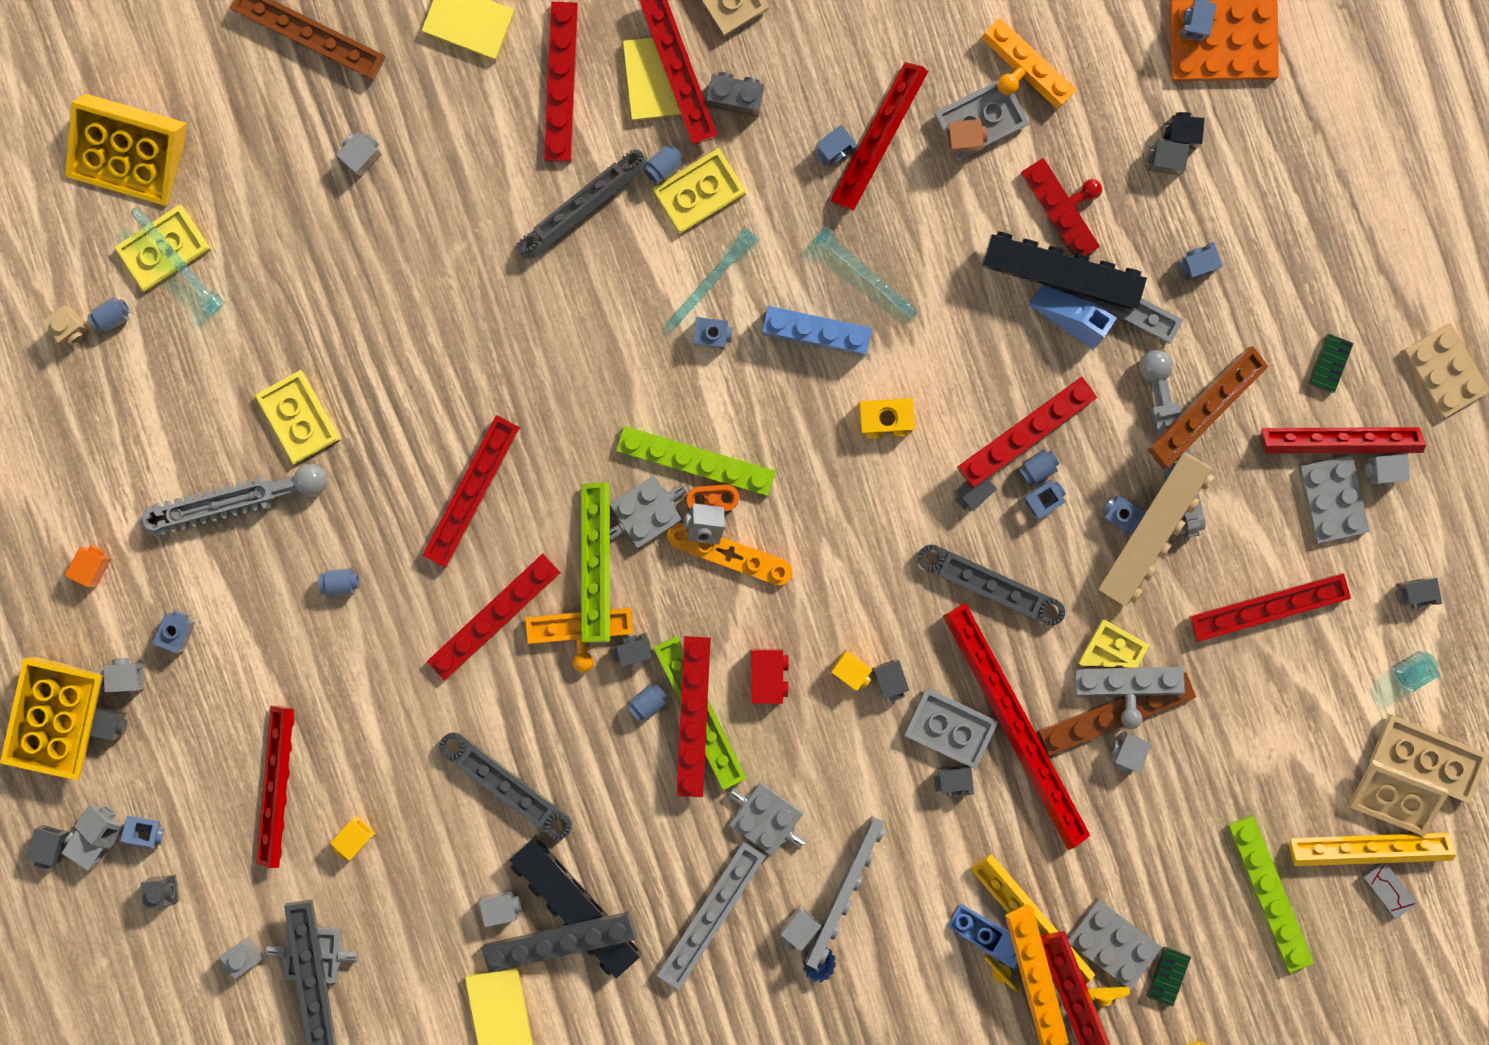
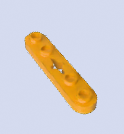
(754, 563)

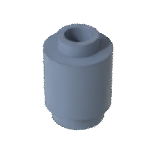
(663, 164)
(109, 315)
(1039, 467)
(338, 582)
(647, 702)

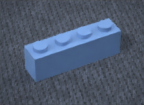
(817, 331)

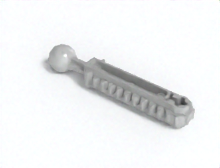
(1156, 368)
(308, 480)

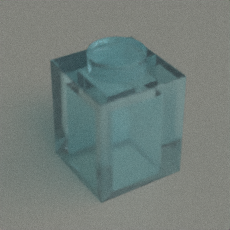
(1416, 670)

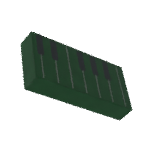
(1330, 363)
(1168, 976)

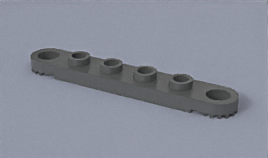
(581, 204)
(991, 585)
(505, 785)

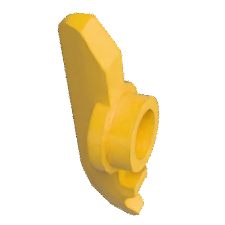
(1001, 972)
(1105, 995)

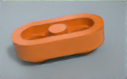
(713, 496)

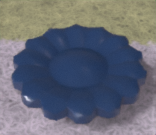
(823, 971)

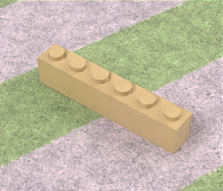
(1156, 529)

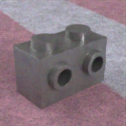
(735, 94)

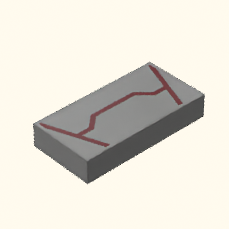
(1389, 889)

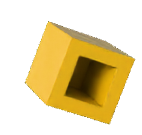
(852, 671)
(352, 839)

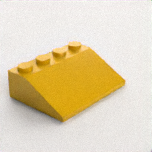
(124, 148)
(51, 718)

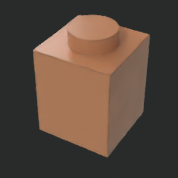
(966, 136)

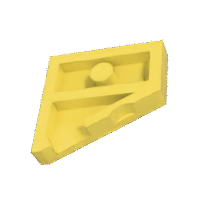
(1113, 648)

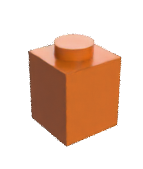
(88, 566)

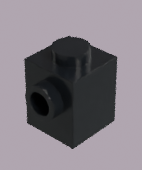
(1184, 129)

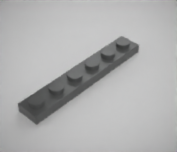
(559, 941)
(310, 973)

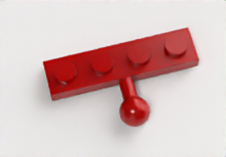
(1062, 208)

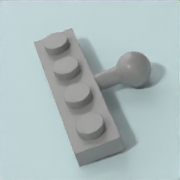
(1130, 683)

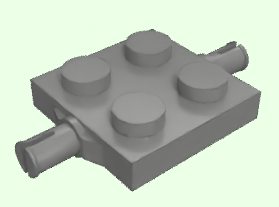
(646, 511)
(766, 818)
(331, 954)

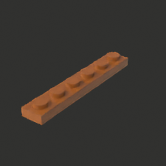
(312, 35)
(1207, 407)
(1105, 719)

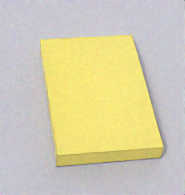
(470, 24)
(647, 82)
(699, 191)
(148, 262)
(297, 417)
(499, 1008)

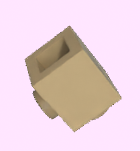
(66, 325)

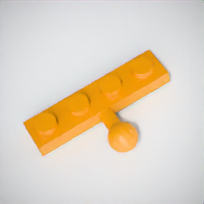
(1027, 65)
(569, 627)

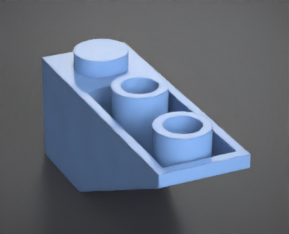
(1074, 315)
(984, 934)

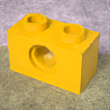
(901, 410)

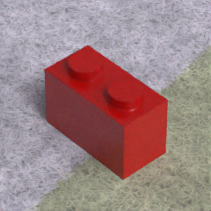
(767, 676)

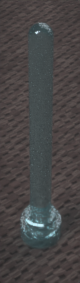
(827, 240)
(744, 242)
(210, 301)

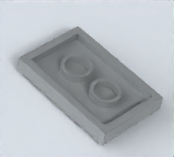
(997, 112)
(1333, 499)
(951, 728)
(1113, 944)

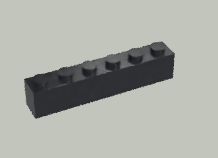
(1064, 271)
(568, 900)

